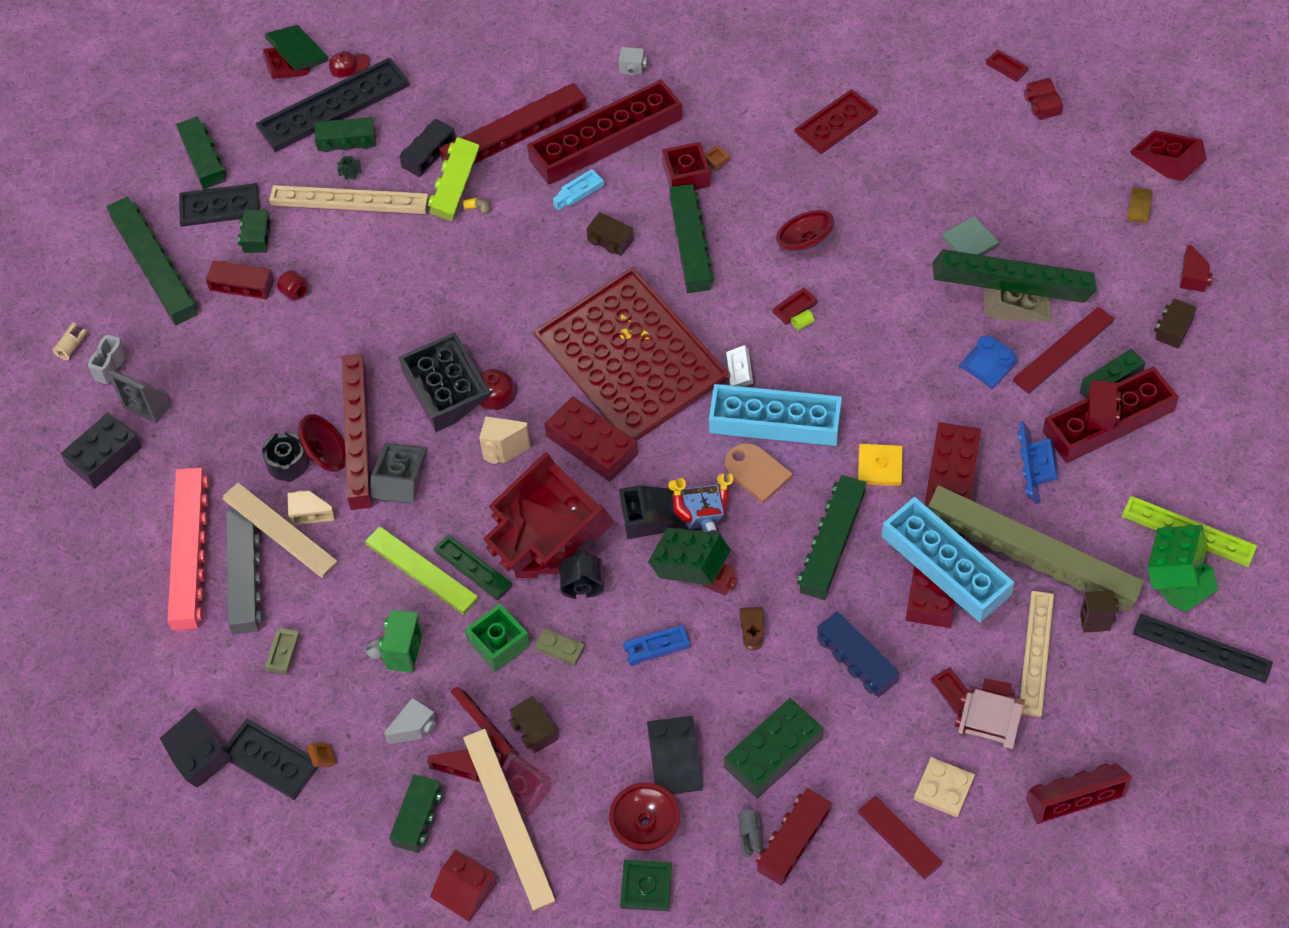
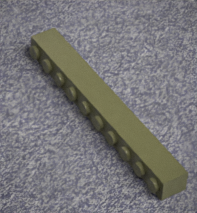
(1034, 548)

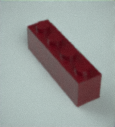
(793, 837)

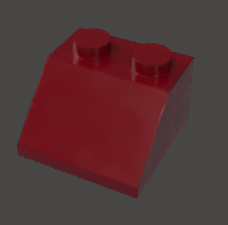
(463, 885)

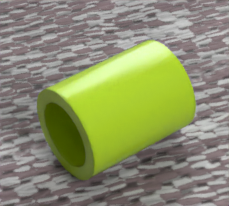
(802, 320)

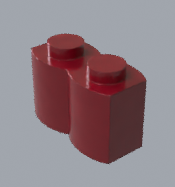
(1043, 98)

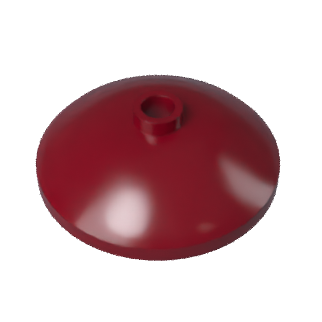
(805, 230)
(322, 443)
(642, 803)

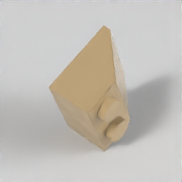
(503, 439)

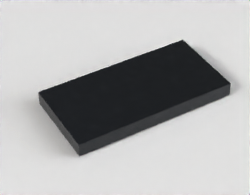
(217, 204)
(270, 759)

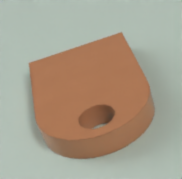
(757, 471)

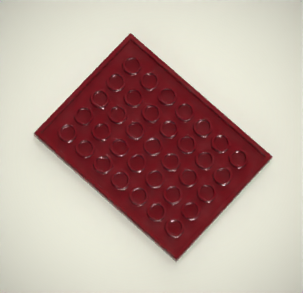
(633, 379)

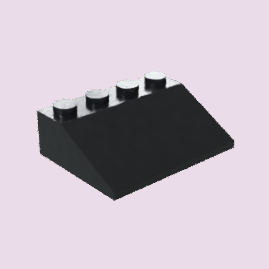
(444, 380)

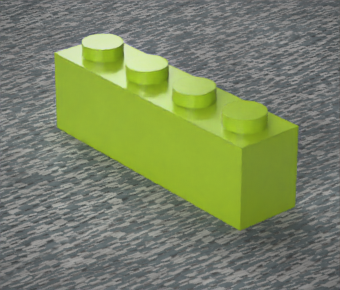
(454, 178)

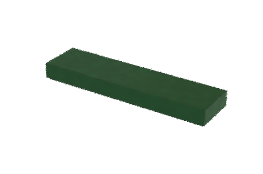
(473, 567)

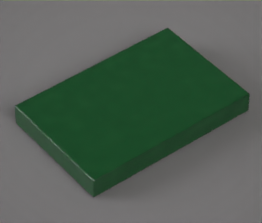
(296, 47)

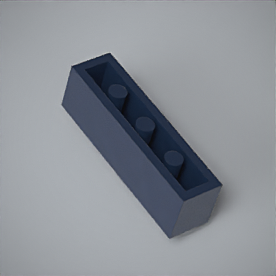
(857, 654)

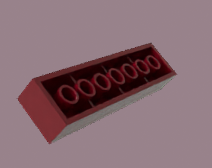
(604, 131)

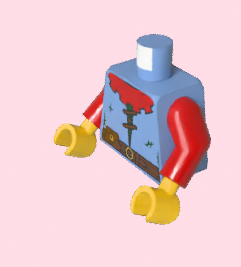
(701, 505)

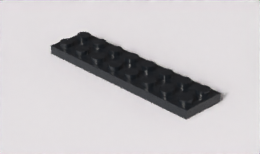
(332, 104)

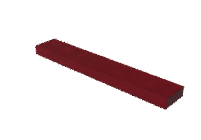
(1063, 350)

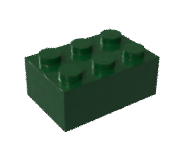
(689, 556)

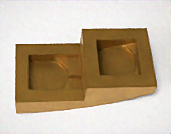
(1139, 205)

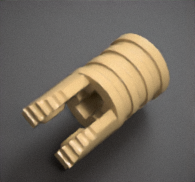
(68, 342)

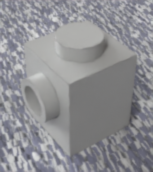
(632, 61)

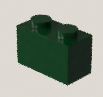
(254, 231)

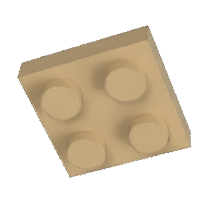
(944, 787)

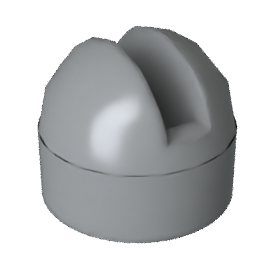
(372, 650)

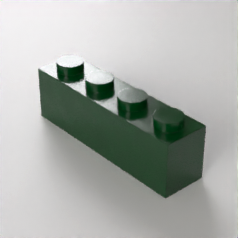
(201, 153)

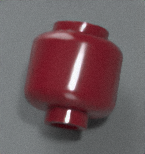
(292, 285)

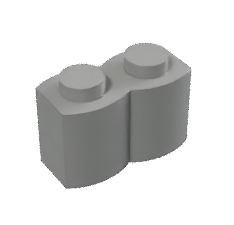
(108, 357)

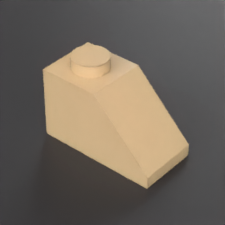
(308, 508)

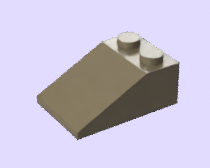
(1016, 306)

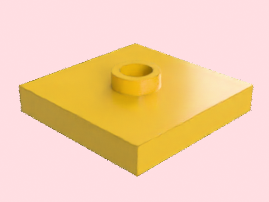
(880, 464)

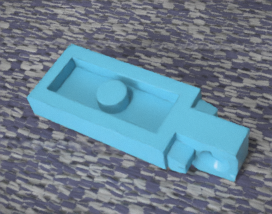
(578, 189)

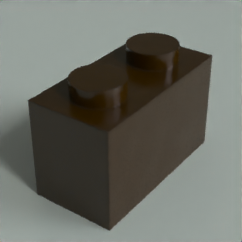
(610, 234)
(1176, 323)
(1098, 611)
(533, 725)

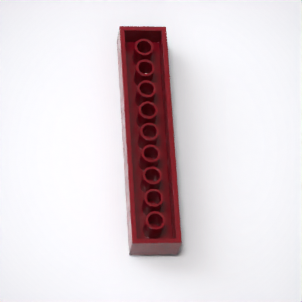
(954, 470)

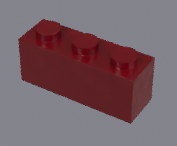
(240, 279)

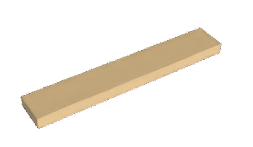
(280, 530)
(1036, 652)

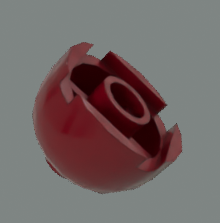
(500, 387)

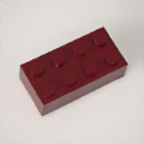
(591, 438)

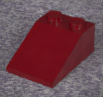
(1171, 154)

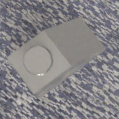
(411, 723)

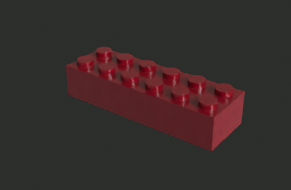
(1142, 401)

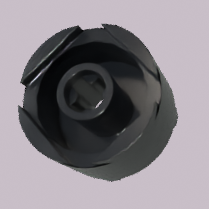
(284, 456)
(581, 575)

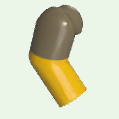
(476, 203)

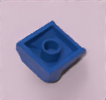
(989, 361)

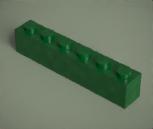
(690, 238)
(832, 538)

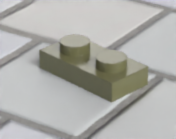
(559, 647)
(282, 651)

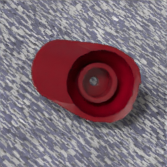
(347, 64)

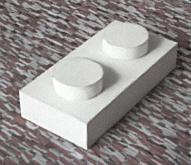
(739, 367)

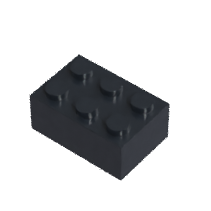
(101, 450)

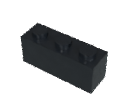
(425, 147)

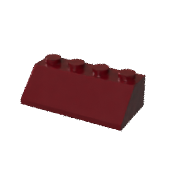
(1078, 792)

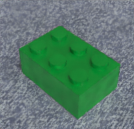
(1177, 557)

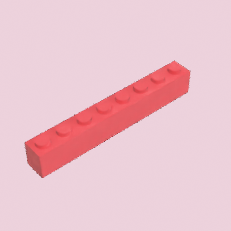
(187, 551)

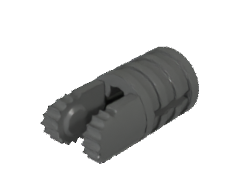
(750, 832)

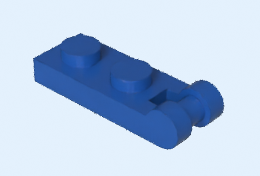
(656, 645)

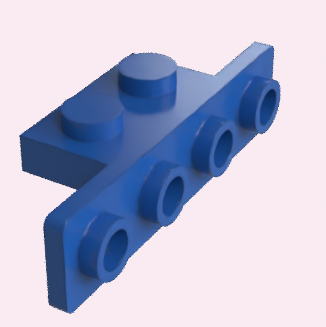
(1038, 461)

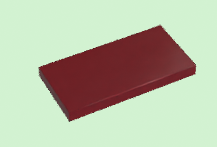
(836, 121)

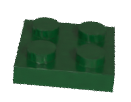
(646, 885)

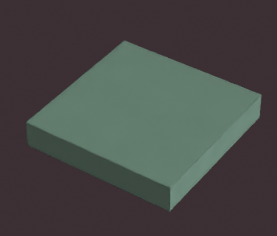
(970, 238)

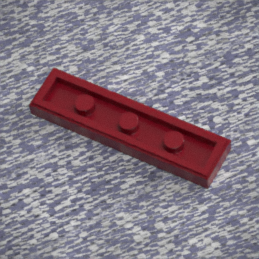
(483, 721)
(900, 837)

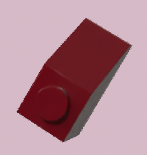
(1195, 271)

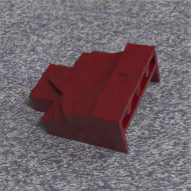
(543, 518)

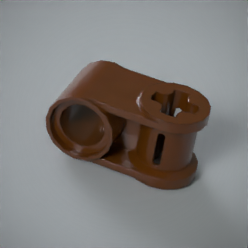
(752, 625)

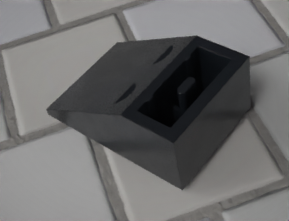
(648, 511)

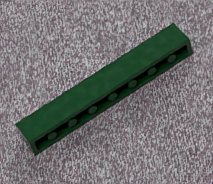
(152, 261)
(1013, 276)

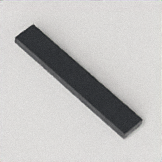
(1203, 648)

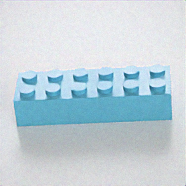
(775, 415)
(947, 559)

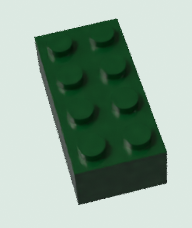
(773, 747)

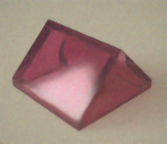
(525, 782)

